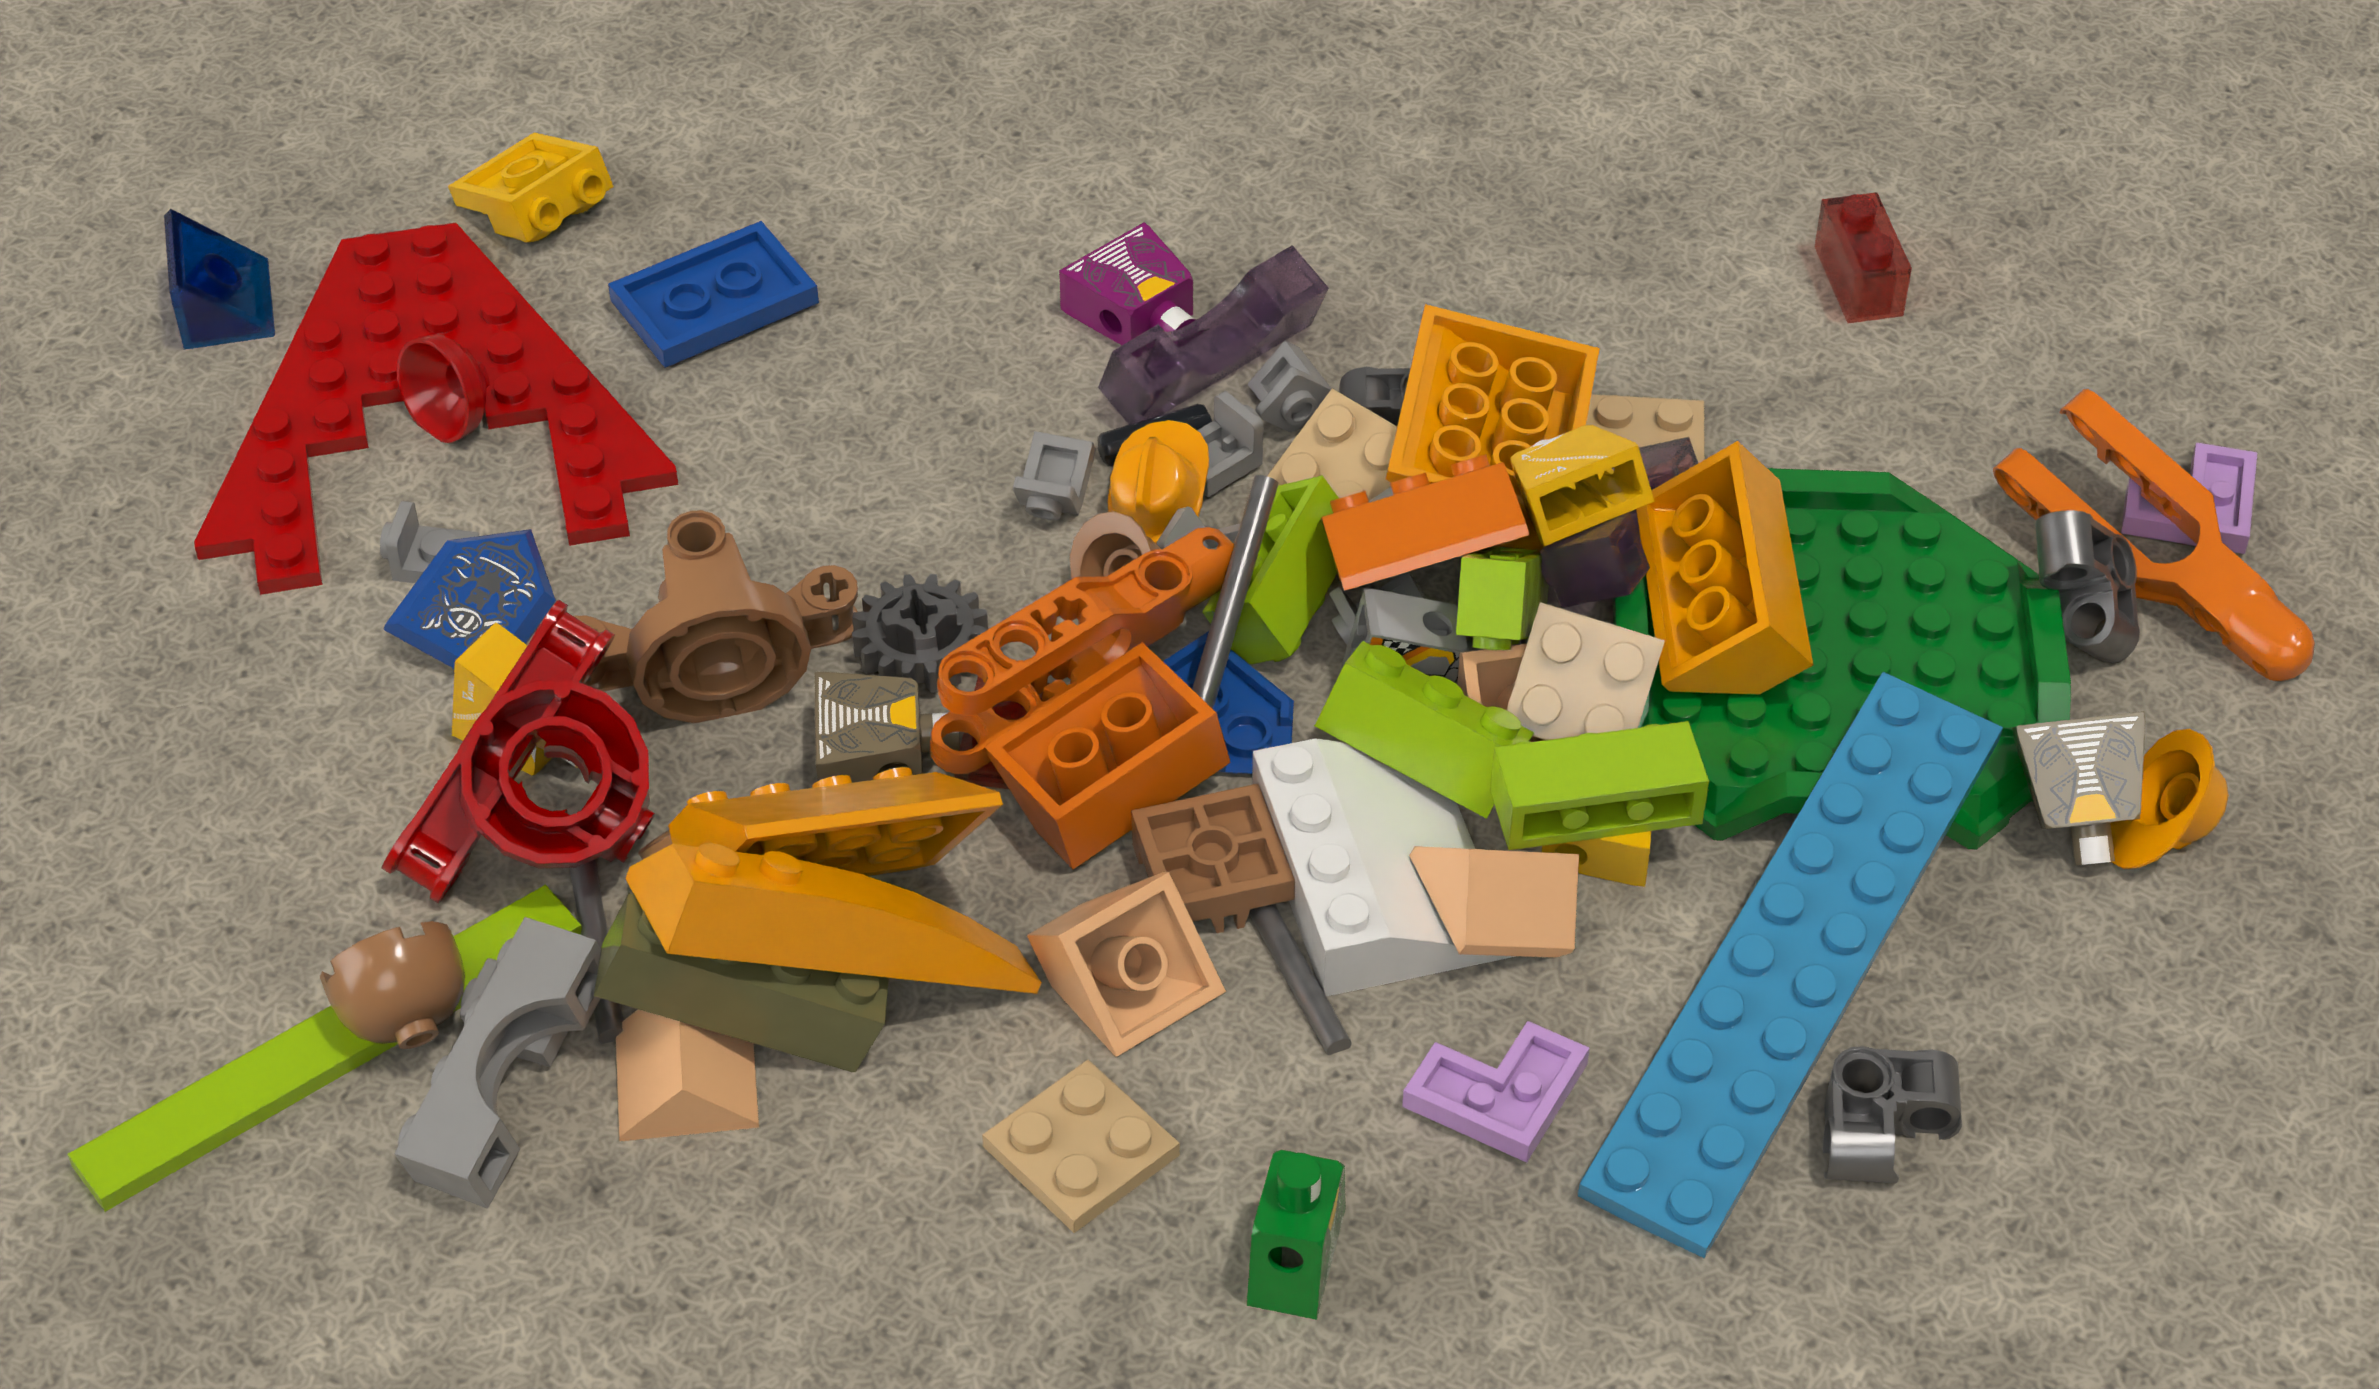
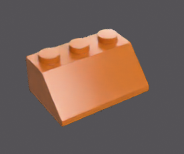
(1423, 522)
(1106, 749)

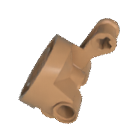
(717, 636)

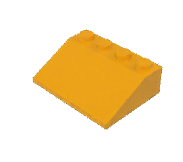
(1487, 392)
(857, 826)

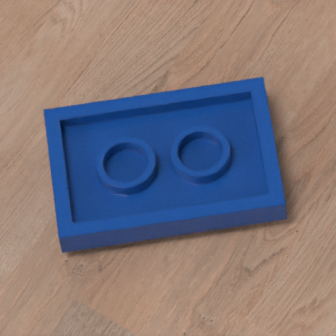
(713, 293)

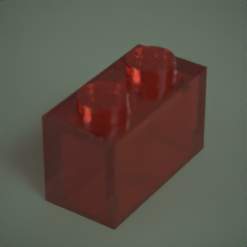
(1862, 257)

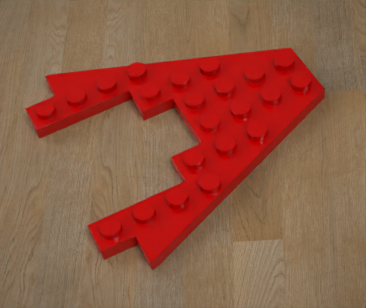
(346, 358)

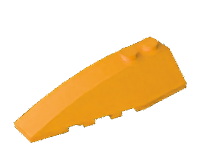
(816, 919)

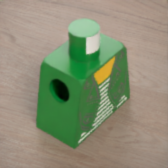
(1300, 1211)

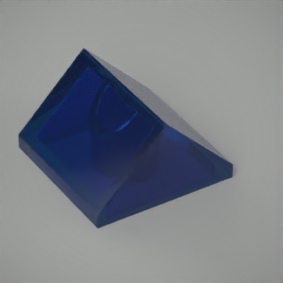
(215, 285)

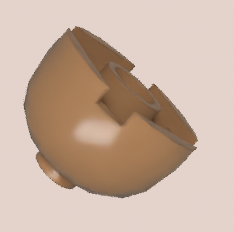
(397, 985)

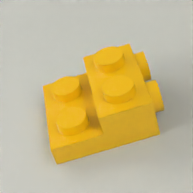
(534, 186)

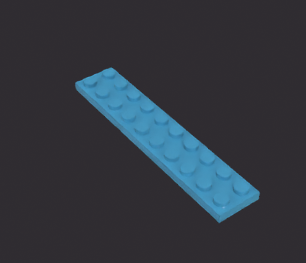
(1789, 967)

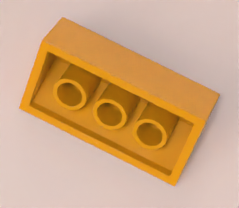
(1724, 578)

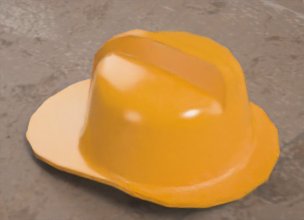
(1159, 473)
(2178, 786)

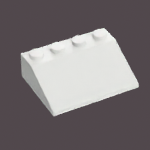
(1349, 845)

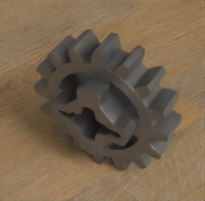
(915, 628)

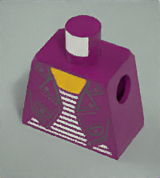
(1128, 287)

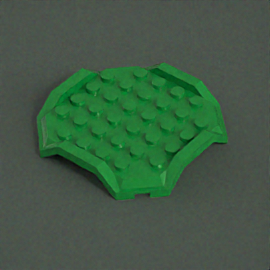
(1889, 591)

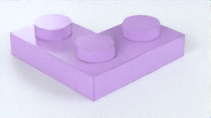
(2222, 471)
(1501, 1105)

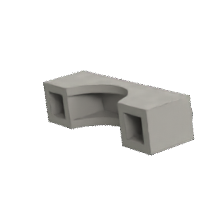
(538, 990)

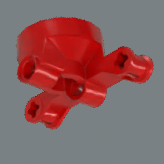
(545, 708)

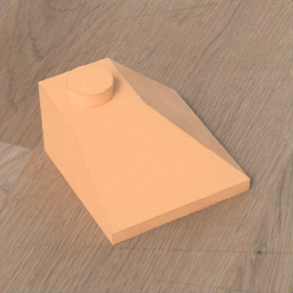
(1128, 962)

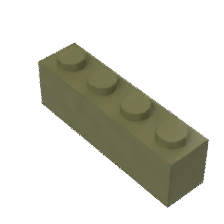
(780, 1007)

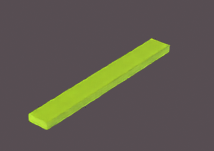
(269, 1077)

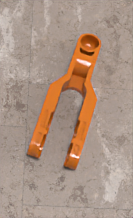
(2207, 584)
(1114, 614)

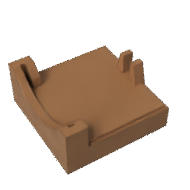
(1217, 852)

